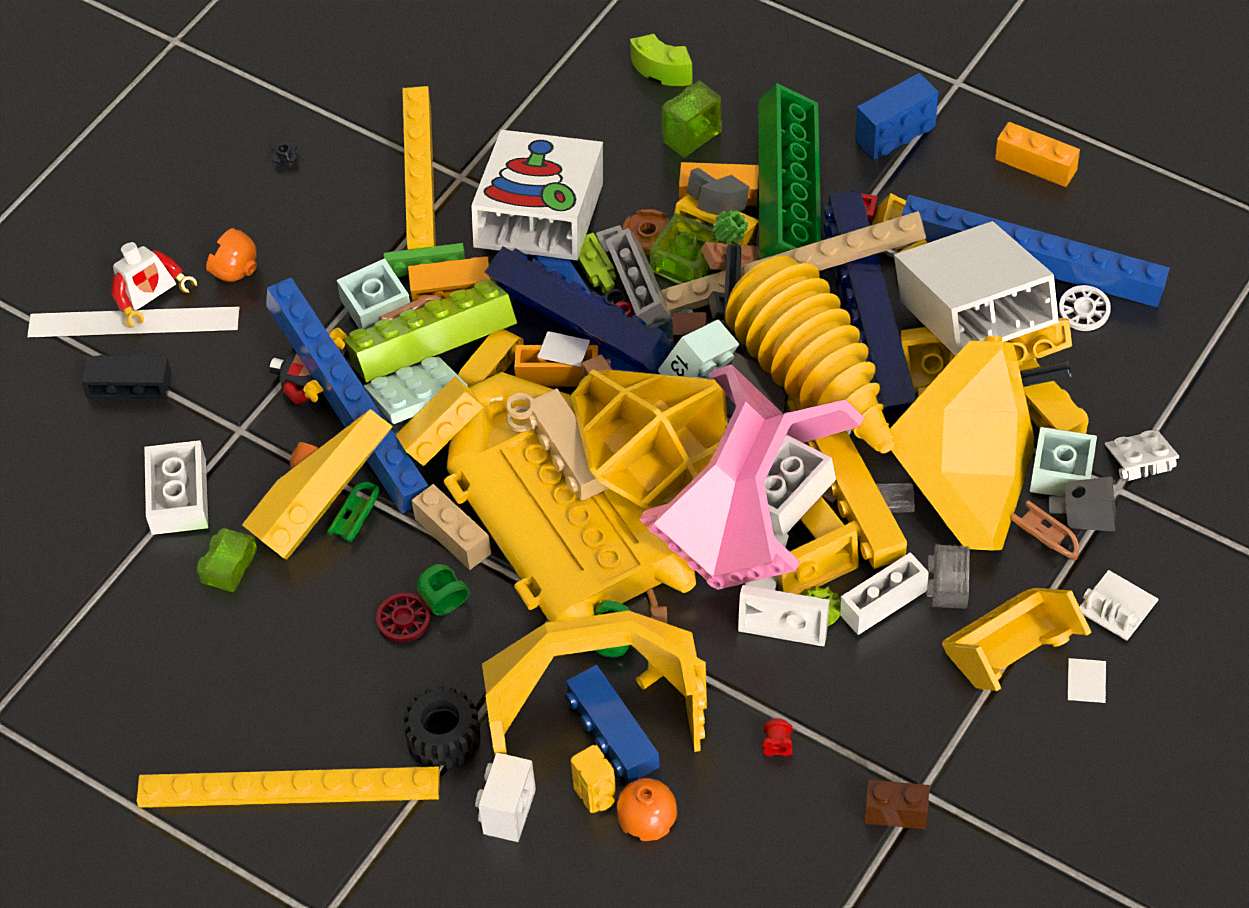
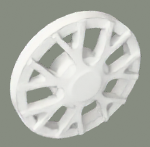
(1085, 307)

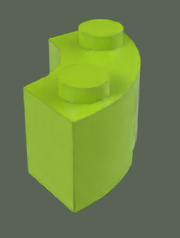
(661, 61)

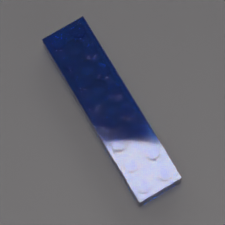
(580, 312)

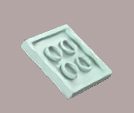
(410, 388)

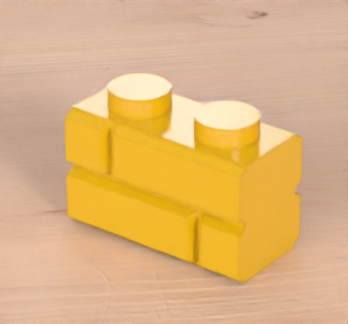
(593, 779)

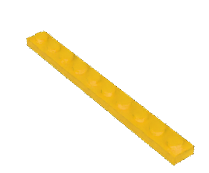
(288, 787)

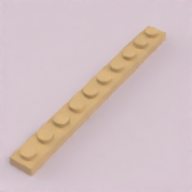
(821, 254)

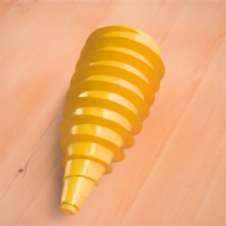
(807, 341)

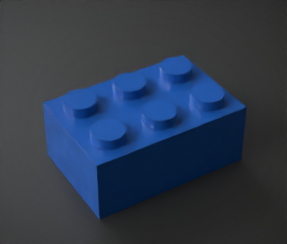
(896, 116)

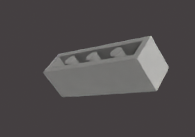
(638, 277)

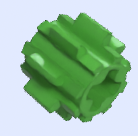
(730, 227)

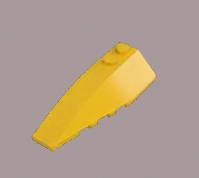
(929, 356)
(313, 485)

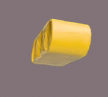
(491, 357)

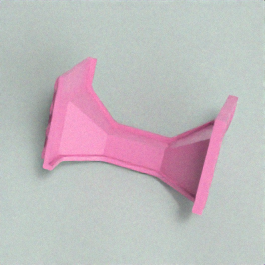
(724, 513)

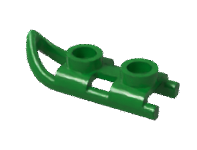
(360, 509)

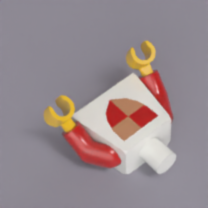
(142, 278)

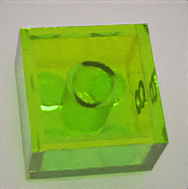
(691, 118)
(679, 251)

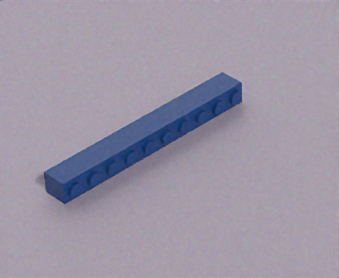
(1065, 258)
(342, 388)

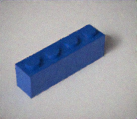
(612, 724)

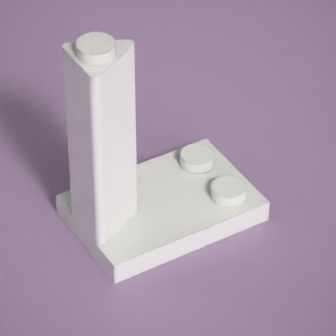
(782, 613)

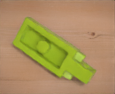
(596, 264)

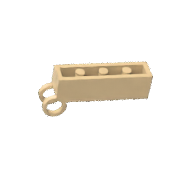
(558, 434)

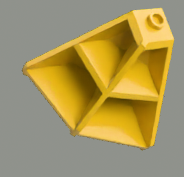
(648, 431)
(971, 442)

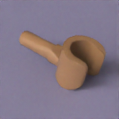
(657, 612)

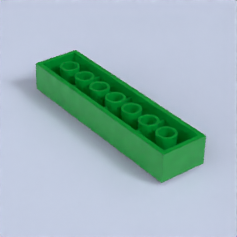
(788, 172)

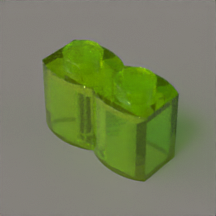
(227, 559)

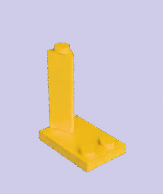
(826, 557)

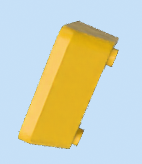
(1013, 631)

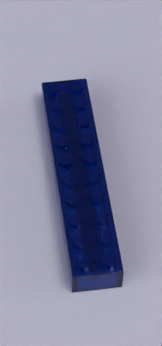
(871, 308)

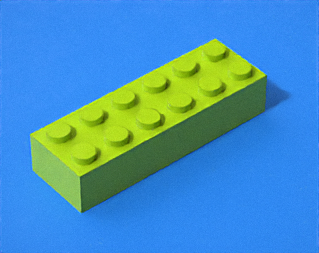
(429, 330)

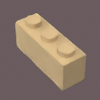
(451, 527)

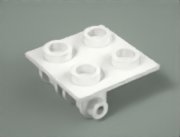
(1142, 453)
(1117, 605)

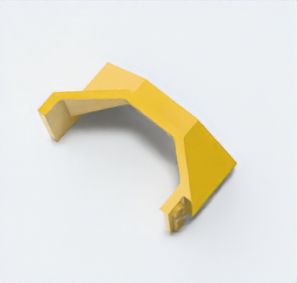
(516, 670)

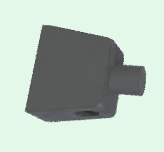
(1087, 504)

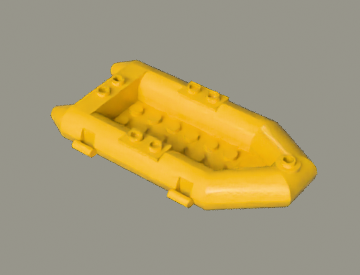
(556, 543)

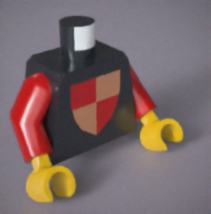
(297, 380)

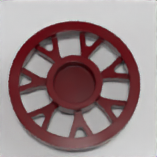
(403, 617)

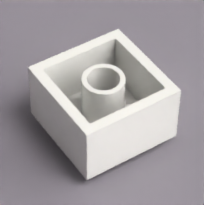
(506, 796)

